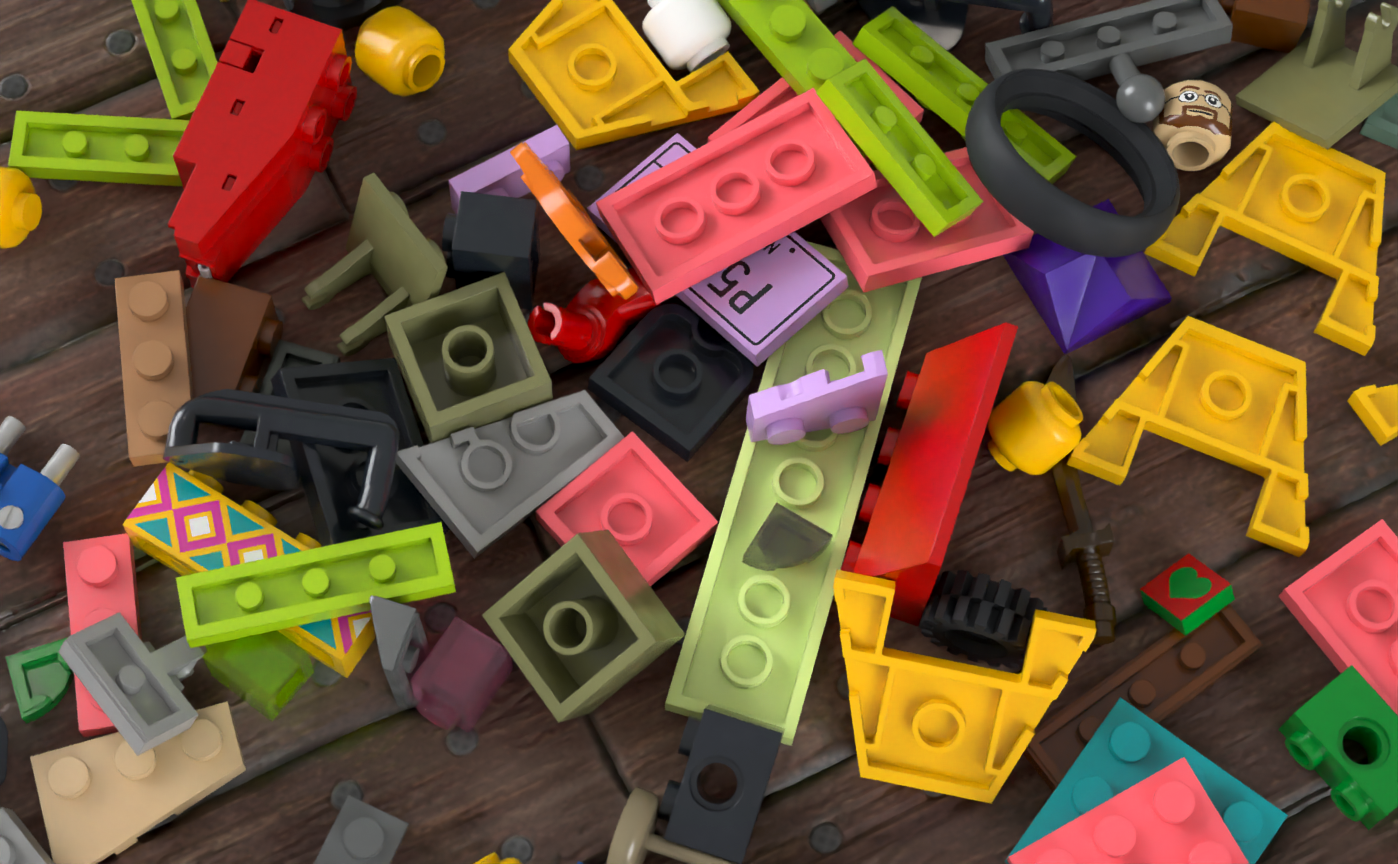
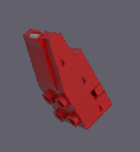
(258, 136)

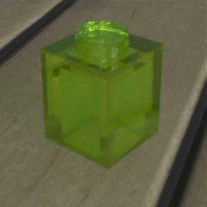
(260, 669)

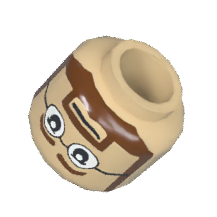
(1195, 124)

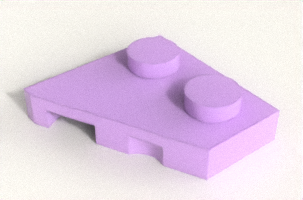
(816, 404)

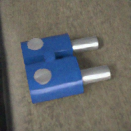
(26, 495)

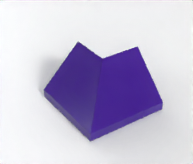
(1086, 293)

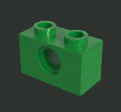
(1355, 712)

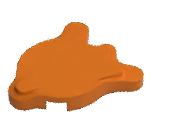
(574, 223)

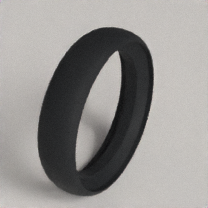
(1042, 204)

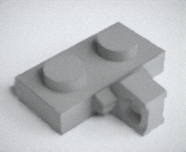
(134, 681)

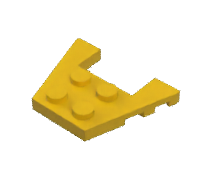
(608, 83)
(1302, 205)
(1227, 403)
(941, 719)

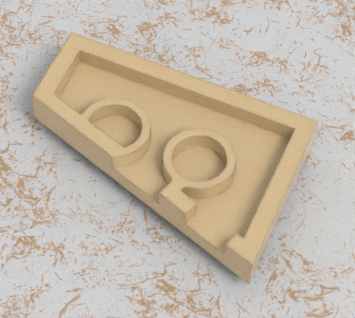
(106, 796)

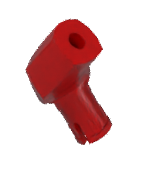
(591, 321)

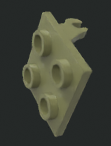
(1321, 84)
(391, 249)

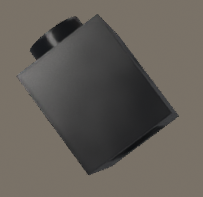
(492, 238)

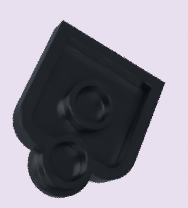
(674, 378)

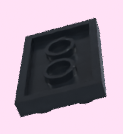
(335, 474)

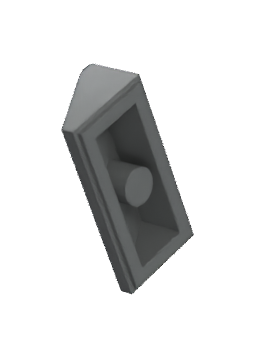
(400, 645)

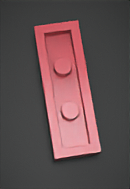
(98, 586)

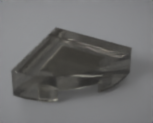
(785, 541)

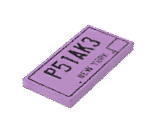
(761, 297)

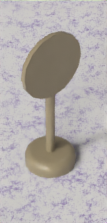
(636, 835)

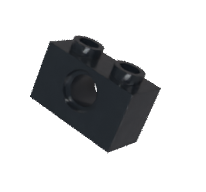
(711, 823)

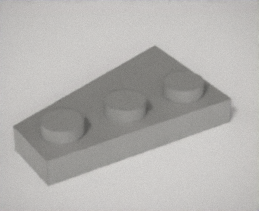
(505, 471)

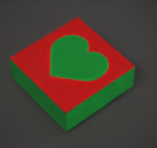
(1187, 594)

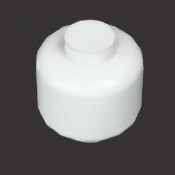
(687, 31)

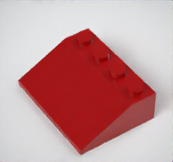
(929, 467)

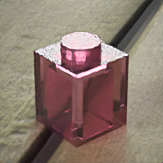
(460, 676)

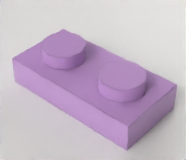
(502, 173)

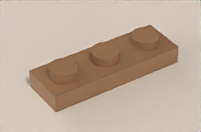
(152, 359)

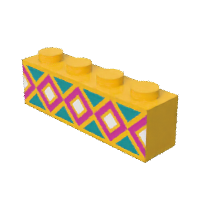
(198, 529)

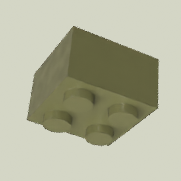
(468, 358)
(583, 624)

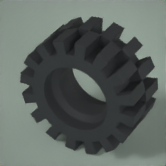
(980, 618)

